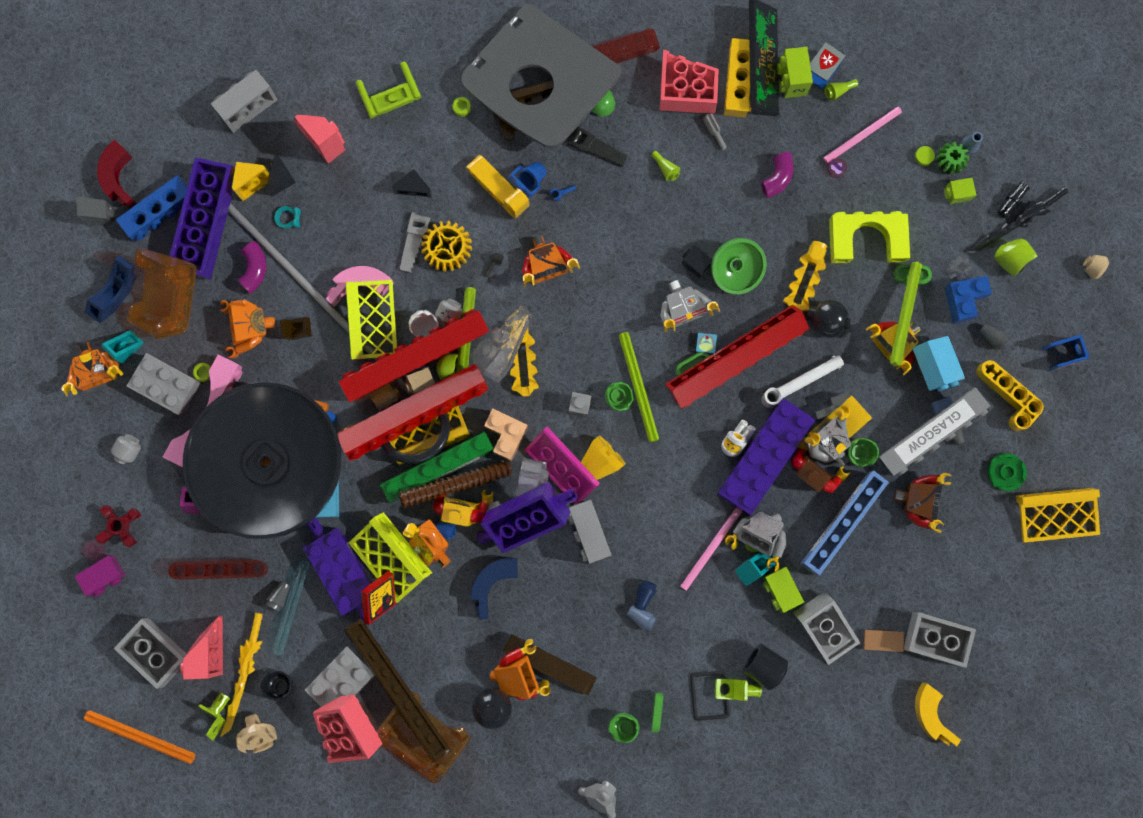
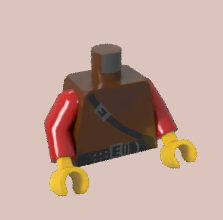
(815, 474)
(922, 500)

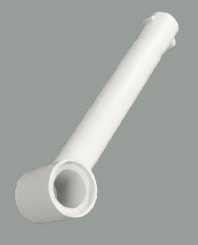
(801, 381)

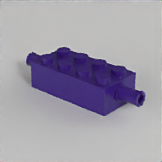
(526, 517)
(337, 568)

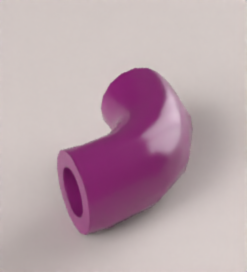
(781, 177)
(256, 267)

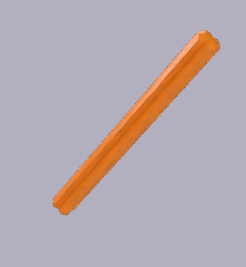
(139, 737)

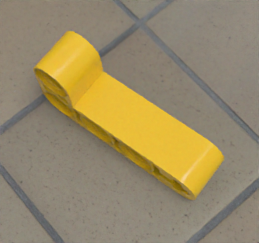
(491, 180)
(1007, 393)

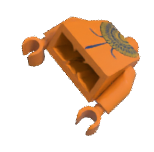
(246, 325)

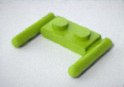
(391, 98)

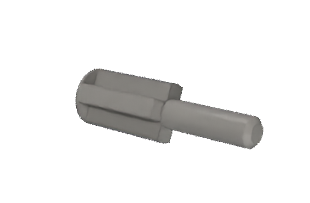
(714, 129)

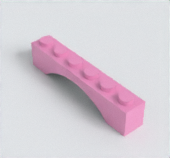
(222, 376)

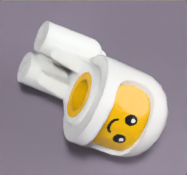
(737, 440)

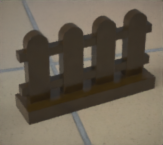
(524, 95)

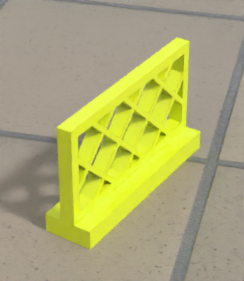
(354, 318)
(398, 549)

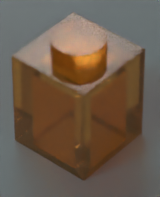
(385, 397)

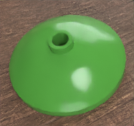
(746, 273)

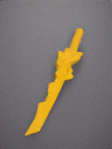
(246, 667)

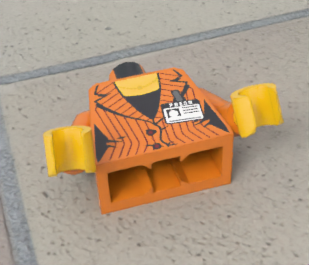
(90, 370)
(428, 543)

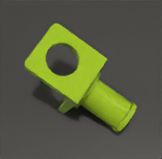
(737, 689)
(215, 710)

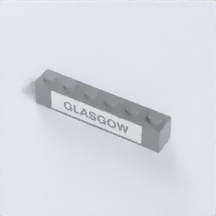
(934, 431)

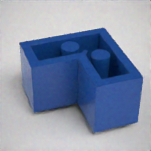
(962, 297)

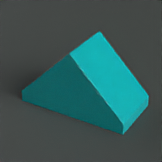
(123, 346)

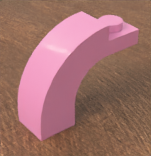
(356, 274)

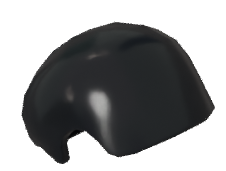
(276, 685)

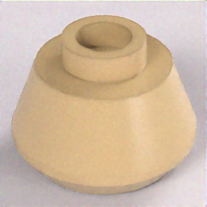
(1096, 266)

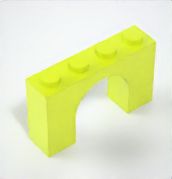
(892, 226)

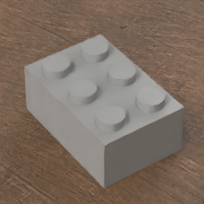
(244, 100)
(164, 384)
(588, 532)
(939, 639)
(151, 653)
(342, 677)

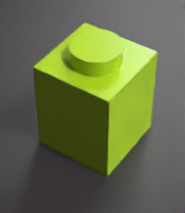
(960, 191)

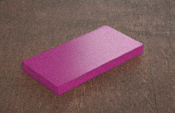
(562, 465)

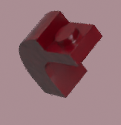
(108, 171)

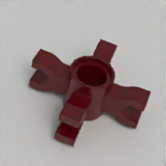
(112, 519)

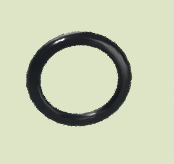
(424, 456)

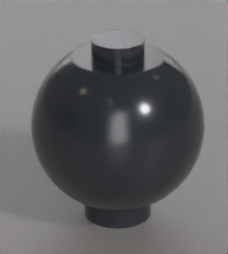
(829, 318)
(492, 708)

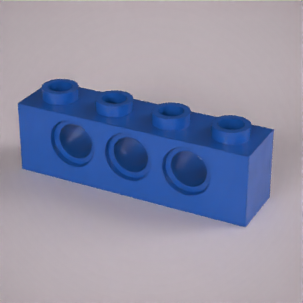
(145, 209)

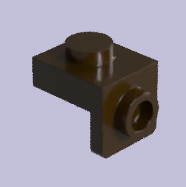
(295, 328)

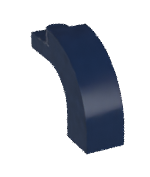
(114, 291)
(488, 576)

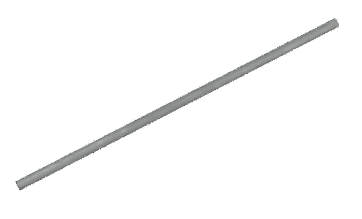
(301, 280)

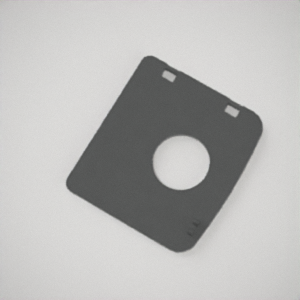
(577, 69)

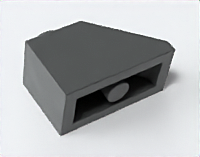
(94, 211)

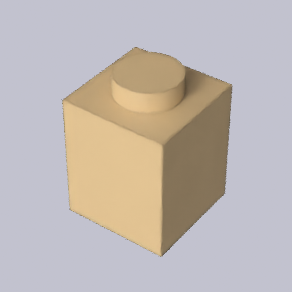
(418, 381)

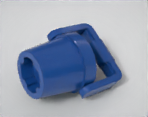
(528, 178)

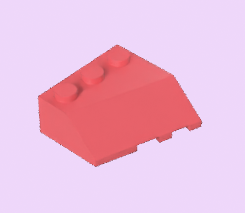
(206, 654)

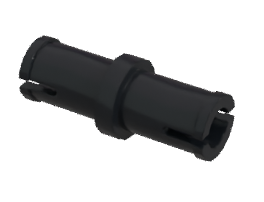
(1013, 199)

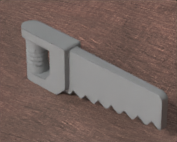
(413, 241)

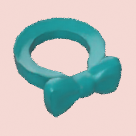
(296, 211)

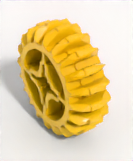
(452, 242)

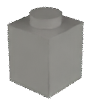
(579, 404)

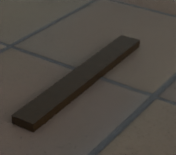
(397, 690)

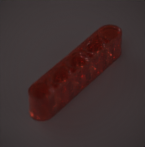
(630, 46)
(209, 569)

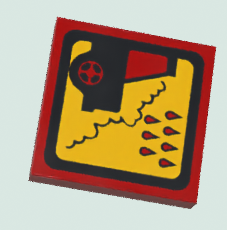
(378, 597)

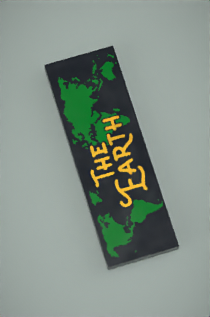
(763, 58)

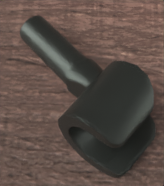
(496, 258)

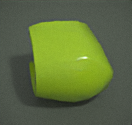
(1014, 255)

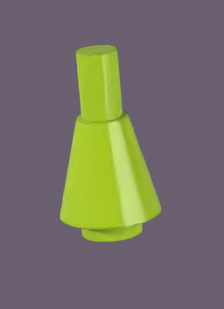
(835, 90)
(668, 169)

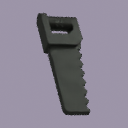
(596, 147)

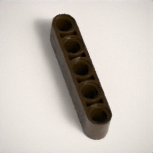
(554, 666)

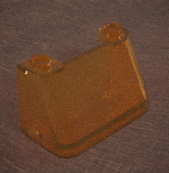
(165, 294)
(402, 742)

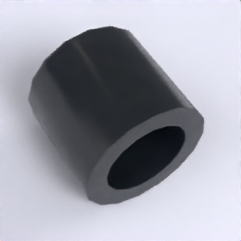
(765, 667)

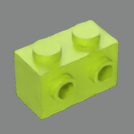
(782, 589)

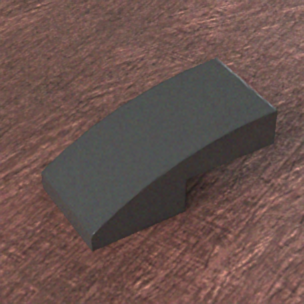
(833, 403)

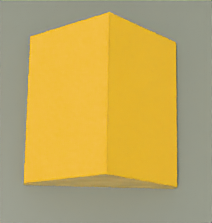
(249, 179)

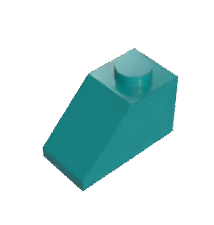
(753, 568)

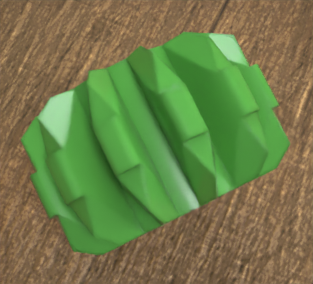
(956, 153)

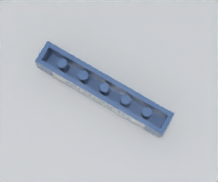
(844, 523)

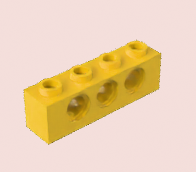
(734, 106)

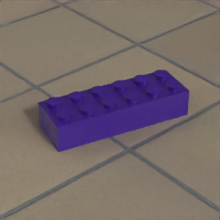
(204, 215)
(765, 457)

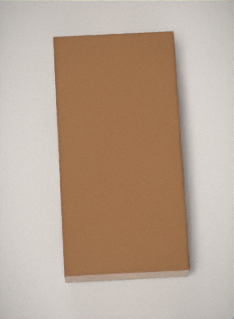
(883, 640)

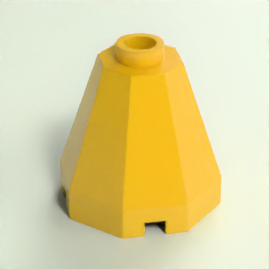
(602, 459)

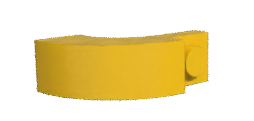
(926, 713)

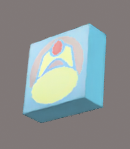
(706, 343)

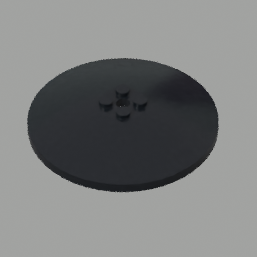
(227, 451)

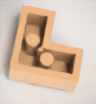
(510, 432)

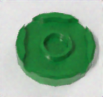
(1001, 475)

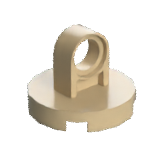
(256, 735)

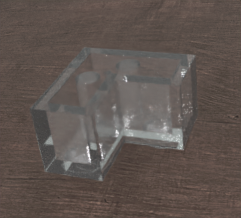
(531, 475)

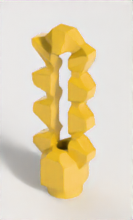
(814, 256)
(532, 370)

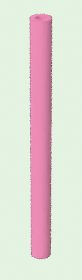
(863, 134)
(711, 548)

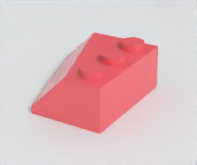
(687, 85)
(322, 135)
(346, 730)

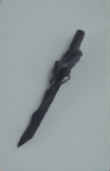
(1022, 220)

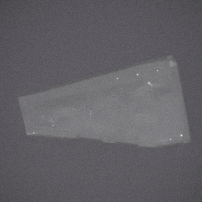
(497, 352)

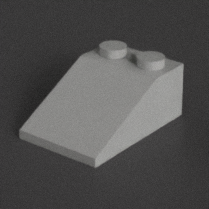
(826, 627)

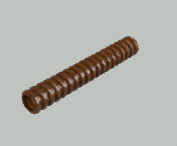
(455, 483)

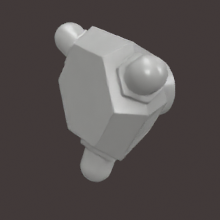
(601, 797)

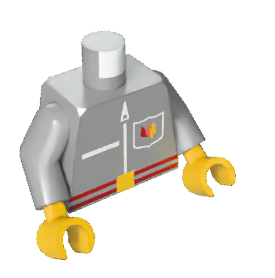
(684, 306)

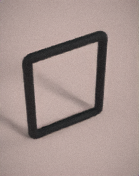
(694, 696)

